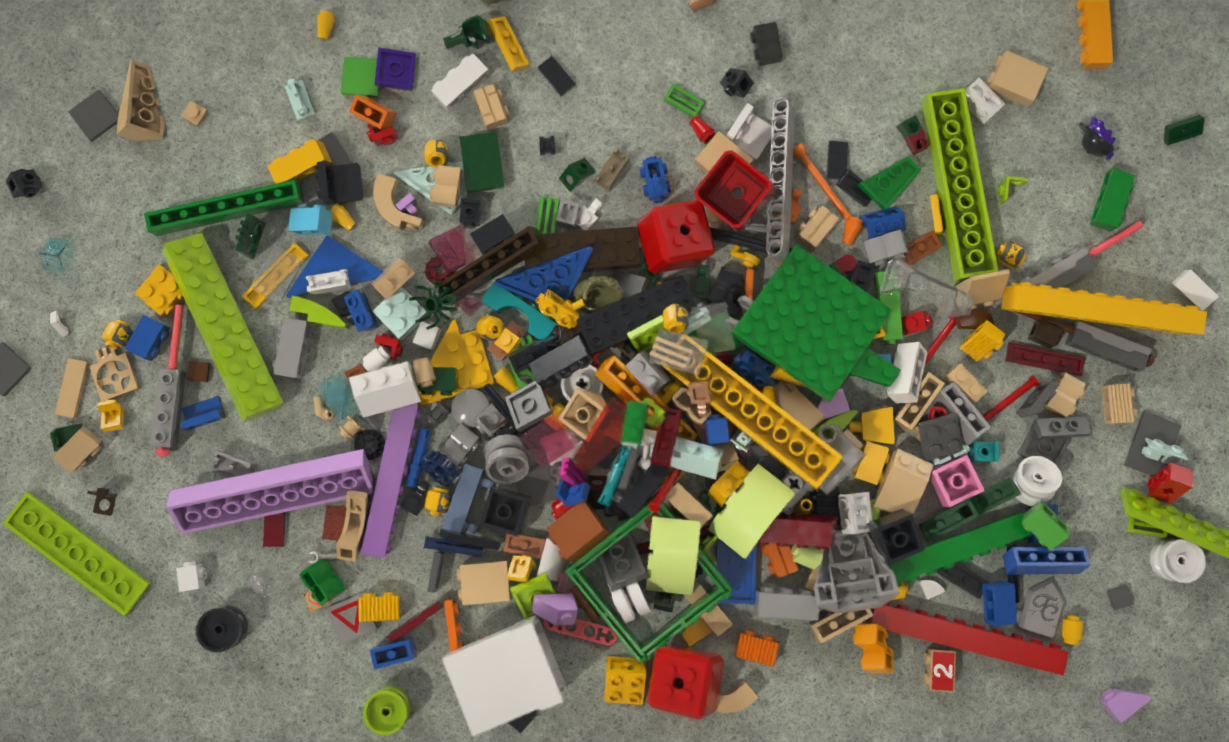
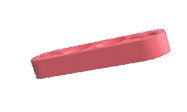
(579, 631)

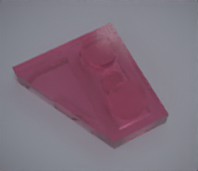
(450, 248)

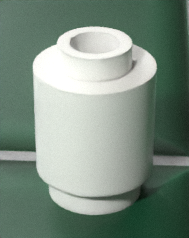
(376, 358)

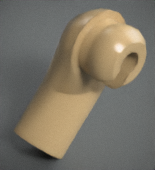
(321, 411)

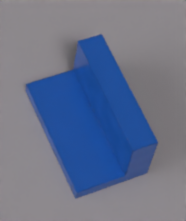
(202, 413)

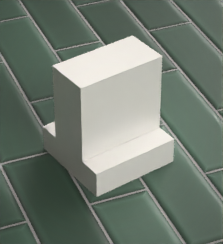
(505, 675)

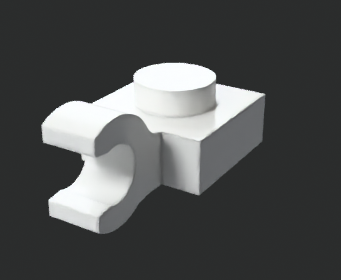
(587, 217)

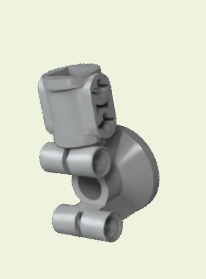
(851, 458)

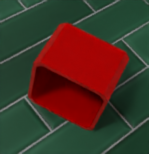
(726, 175)
(666, 246)
(701, 678)

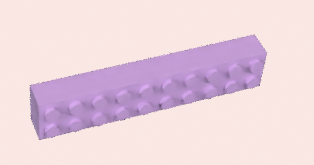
(270, 491)

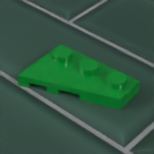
(889, 183)
(875, 369)

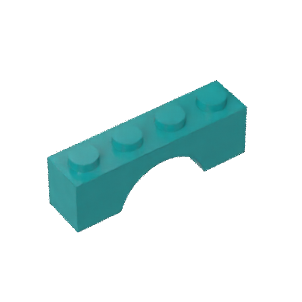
(501, 299)

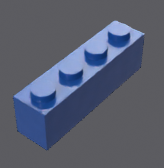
(1043, 561)

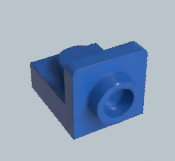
(572, 495)

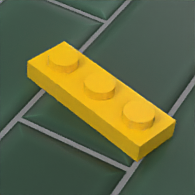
(508, 43)

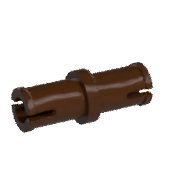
(585, 604)

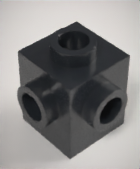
(736, 82)
(23, 183)

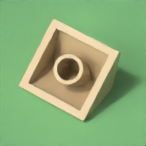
(582, 411)

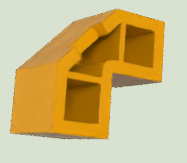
(876, 656)

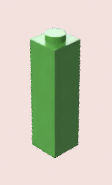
(892, 325)

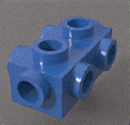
(656, 184)
(754, 369)

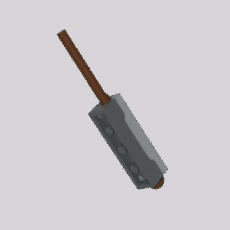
(1102, 343)

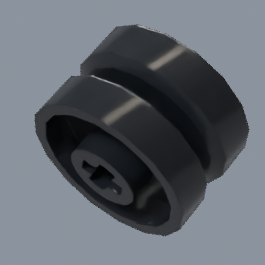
(210, 633)

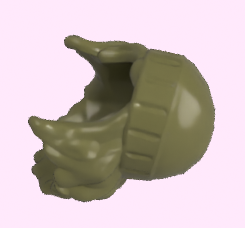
(598, 292)

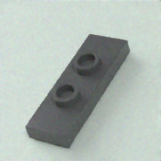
(1062, 427)

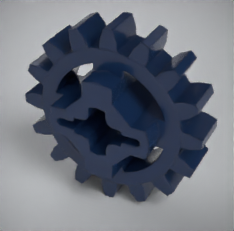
(440, 468)

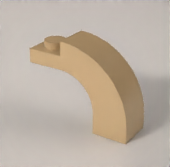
(384, 194)
(355, 525)
(736, 699)

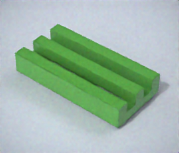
(670, 93)
(549, 200)

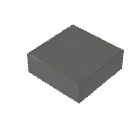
(1120, 597)

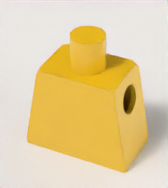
(875, 426)

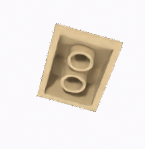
(985, 288)
(902, 482)

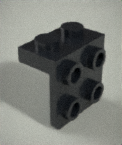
(339, 183)

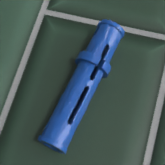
(419, 452)

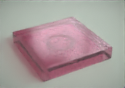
(547, 441)

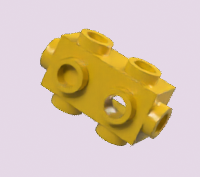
(562, 311)

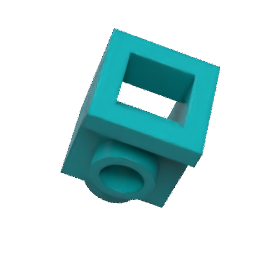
(991, 452)

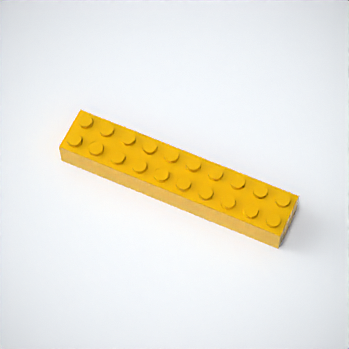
(1103, 308)
(764, 422)

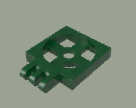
(248, 236)

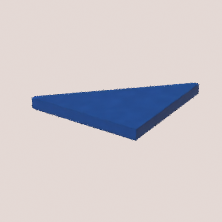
(334, 257)
(556, 275)

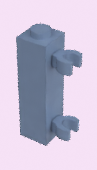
(463, 499)

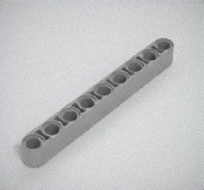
(777, 170)

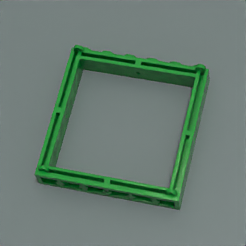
(676, 627)

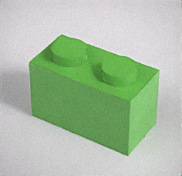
(1045, 525)

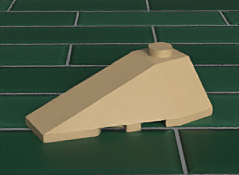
(138, 110)

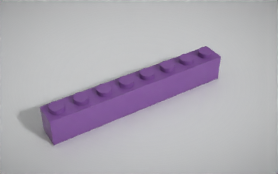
(389, 479)

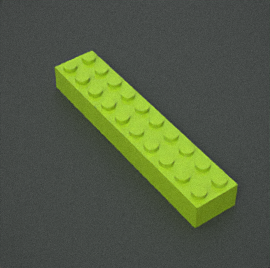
(959, 184)
(222, 327)

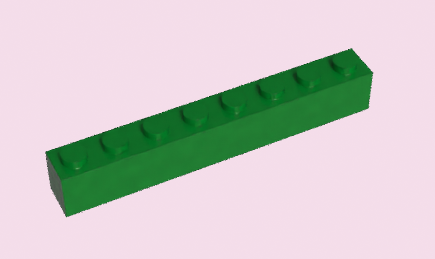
(224, 208)
(961, 548)

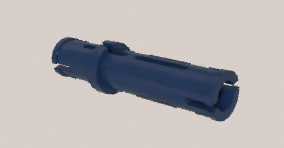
(454, 547)

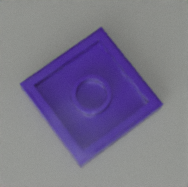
(395, 69)

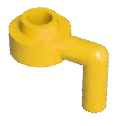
(748, 259)

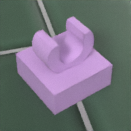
(407, 204)

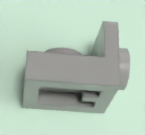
(568, 212)
(489, 419)

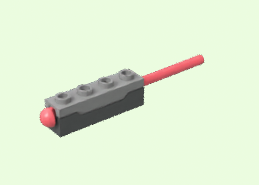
(1077, 263)
(169, 396)

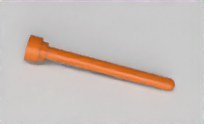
(800, 152)

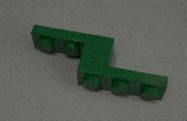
(969, 509)

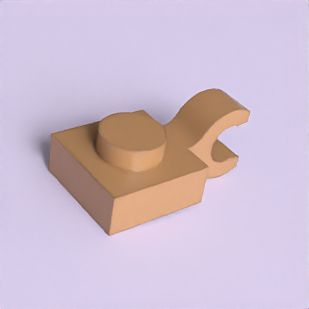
(701, 395)

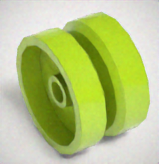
(384, 722)

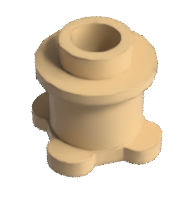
(351, 428)

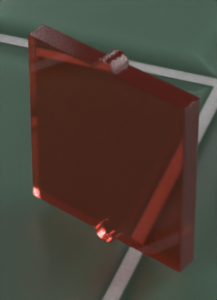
(334, 522)

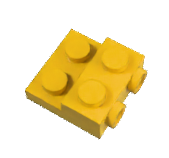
(160, 291)

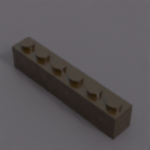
(493, 262)

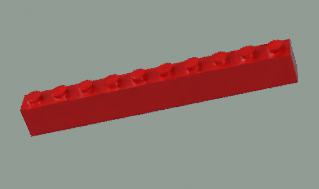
(969, 638)

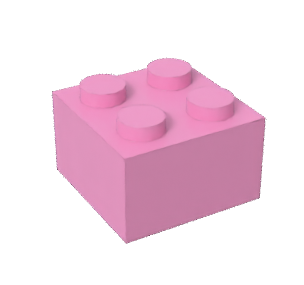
(955, 481)

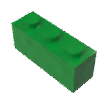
(1112, 200)

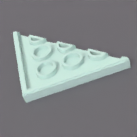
(422, 181)

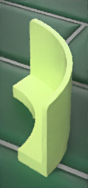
(751, 510)
(674, 555)

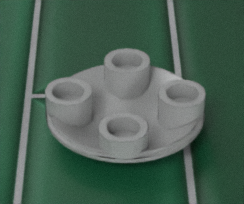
(468, 405)

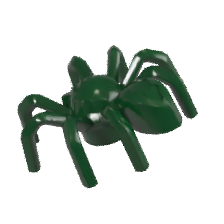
(434, 304)

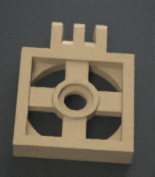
(109, 359)

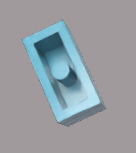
(310, 220)

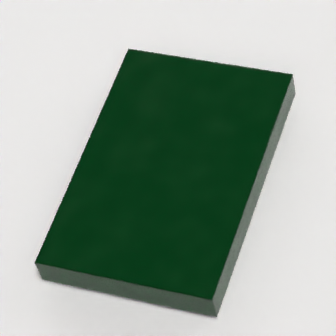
(481, 162)

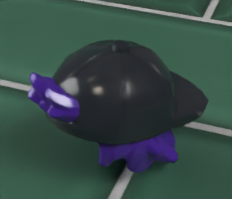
(1097, 139)

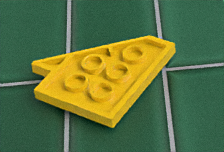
(465, 354)

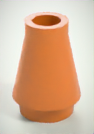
(851, 230)

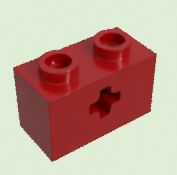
(1170, 483)

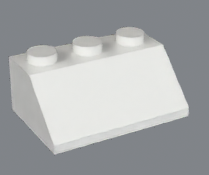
(385, 389)

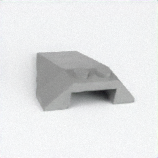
(853, 576)

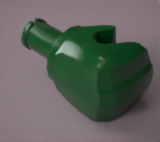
(469, 32)

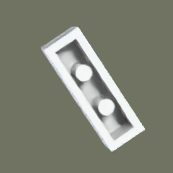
(460, 82)
(911, 361)

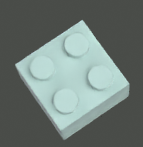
(400, 313)

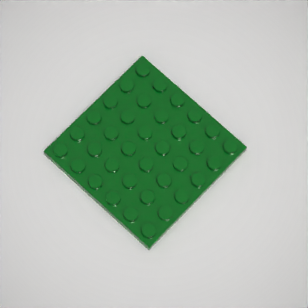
(812, 322)

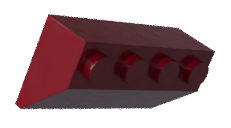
(801, 530)

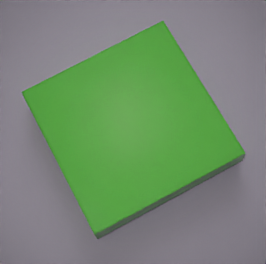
(359, 77)

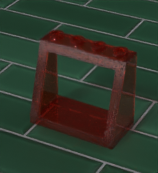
(603, 436)

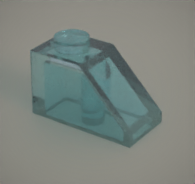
(335, 395)

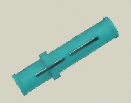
(614, 478)

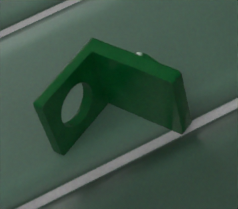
(578, 171)
(62, 434)

